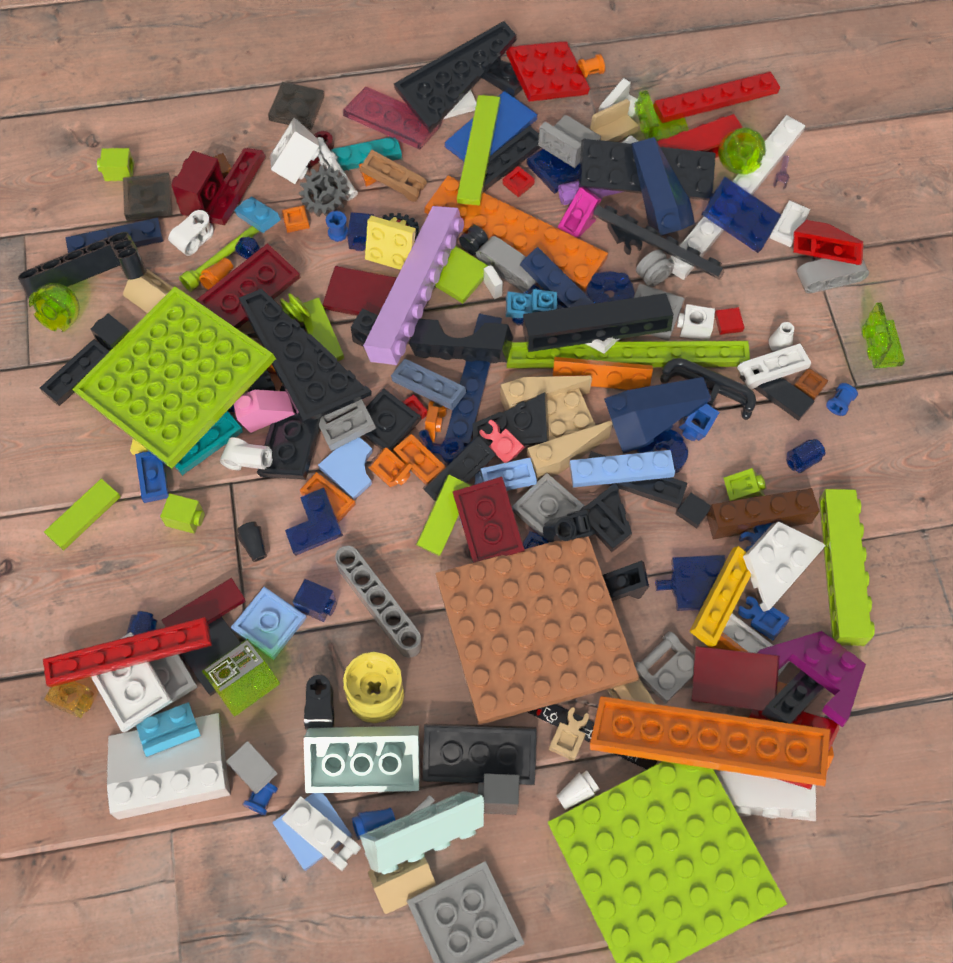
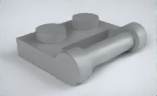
(346, 427)
(673, 673)

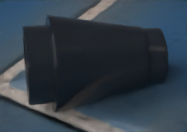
(252, 540)

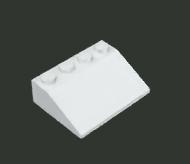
(169, 778)

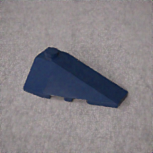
(663, 196)
(648, 411)

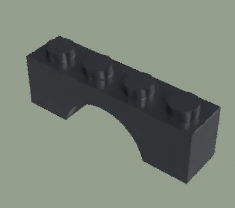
(488, 344)

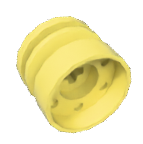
(376, 673)

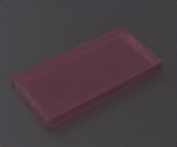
(388, 117)

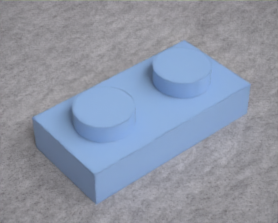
(514, 473)

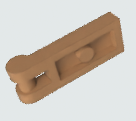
(393, 175)

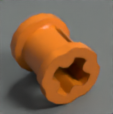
(592, 65)

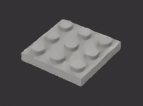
(466, 919)

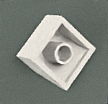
(294, 152)

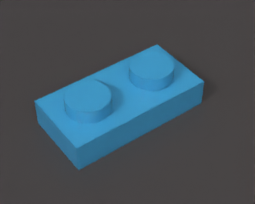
(257, 214)

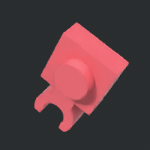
(504, 444)

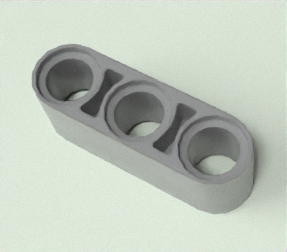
(505, 262)
(829, 274)

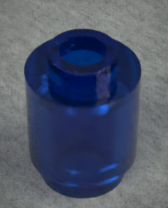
(805, 455)
(141, 623)

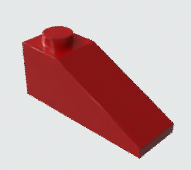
(827, 242)

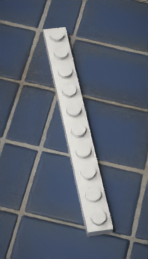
(707, 232)

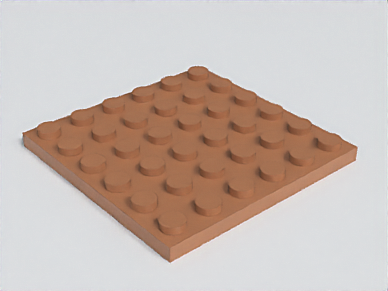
(535, 629)

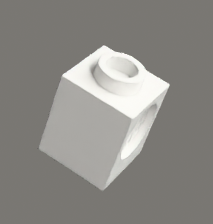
(703, 316)

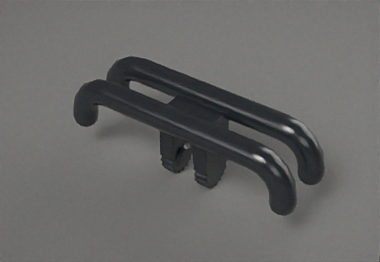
(714, 381)

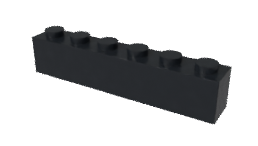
(597, 321)

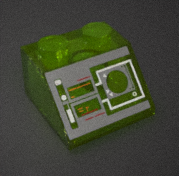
(241, 677)

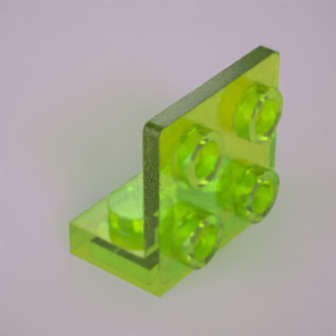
(882, 339)

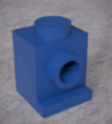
(704, 417)

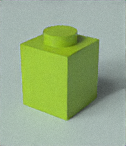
(115, 163)
(182, 513)

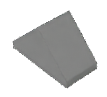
(251, 767)

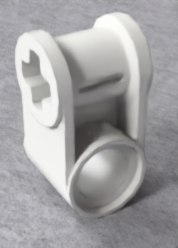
(189, 235)

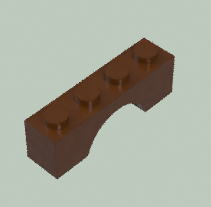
(736, 516)

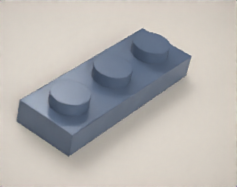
(428, 384)

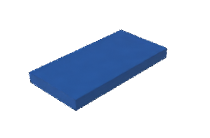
(511, 121)

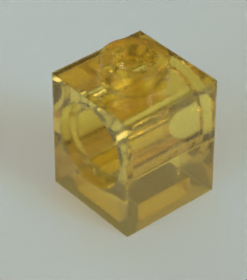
(58, 696)

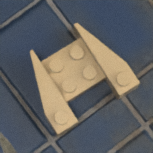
(569, 420)

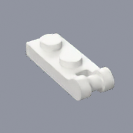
(774, 365)
(320, 832)

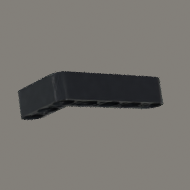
(86, 263)

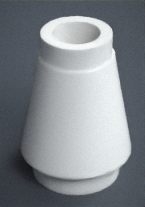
(782, 337)
(578, 790)

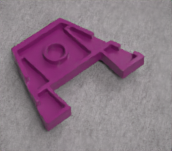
(828, 665)

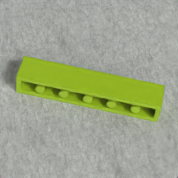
(845, 567)

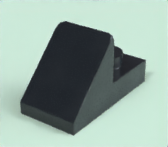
(627, 581)

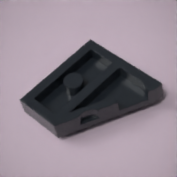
(609, 518)

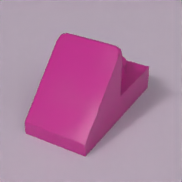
(580, 213)

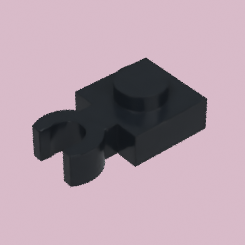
(621, 236)

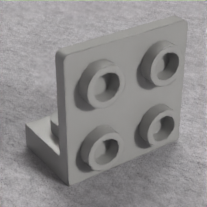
(565, 139)

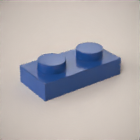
(151, 477)

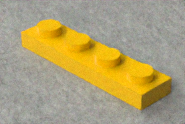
(722, 598)

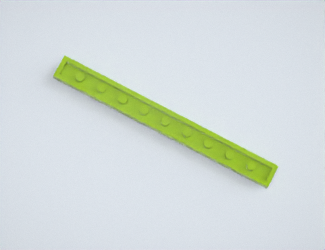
(645, 353)

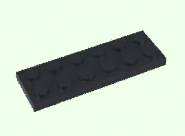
(613, 167)

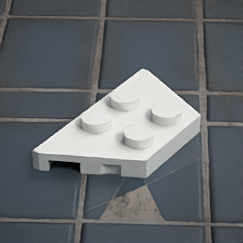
(779, 560)

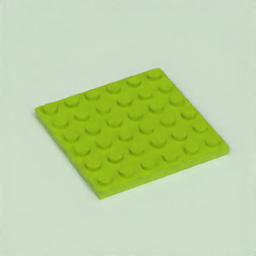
(174, 376)
(665, 864)

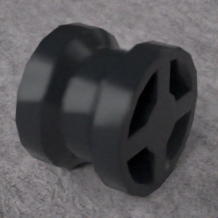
(473, 239)

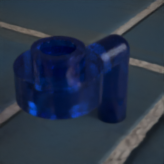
(246, 247)
(445, 449)

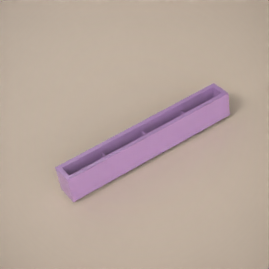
(414, 286)

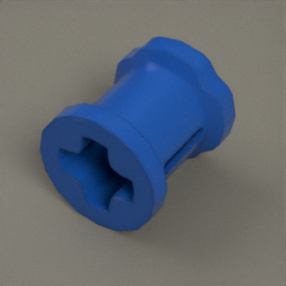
(337, 226)
(844, 395)
(259, 801)

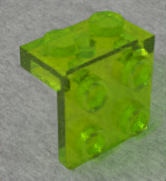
(650, 122)

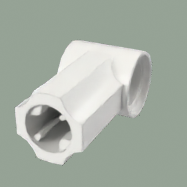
(241, 454)

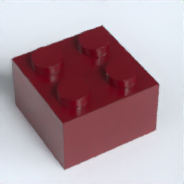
(197, 183)

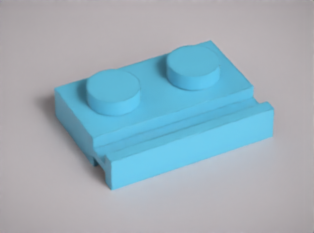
(167, 729)

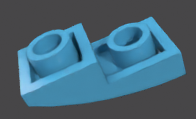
(521, 303)

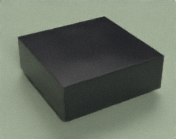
(693, 510)

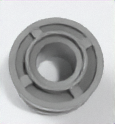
(655, 268)

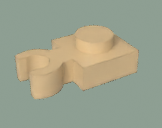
(568, 737)

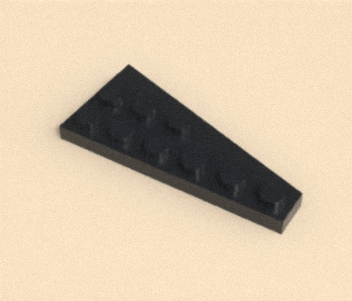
(445, 81)
(304, 366)

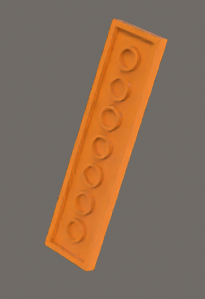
(524, 232)
(712, 740)

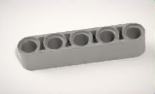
(381, 612)

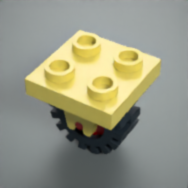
(390, 239)

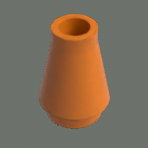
(215, 273)

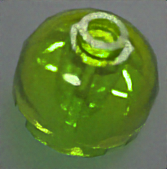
(742, 151)
(55, 306)

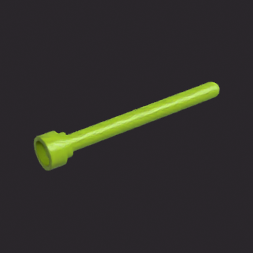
(190, 279)

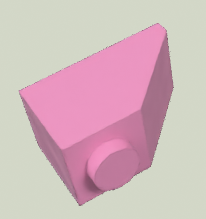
(262, 408)

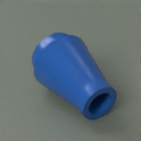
(371, 820)

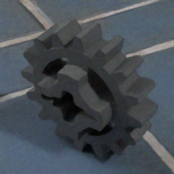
(323, 188)

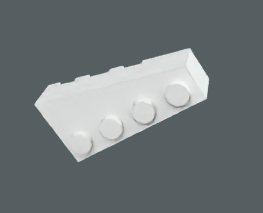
(768, 796)

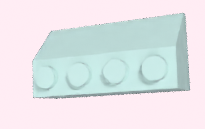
(362, 759)
(423, 831)

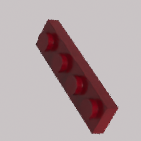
(235, 185)

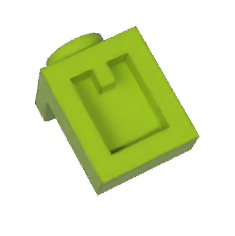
(744, 485)

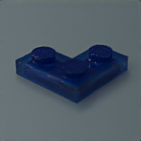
(320, 527)

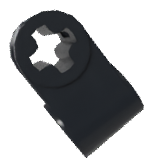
(572, 526)
(319, 708)

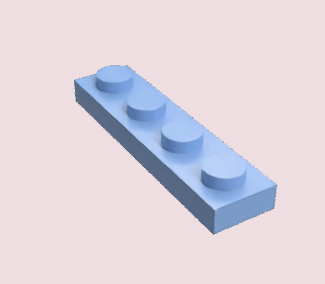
(621, 468)

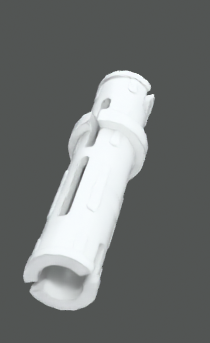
(328, 159)

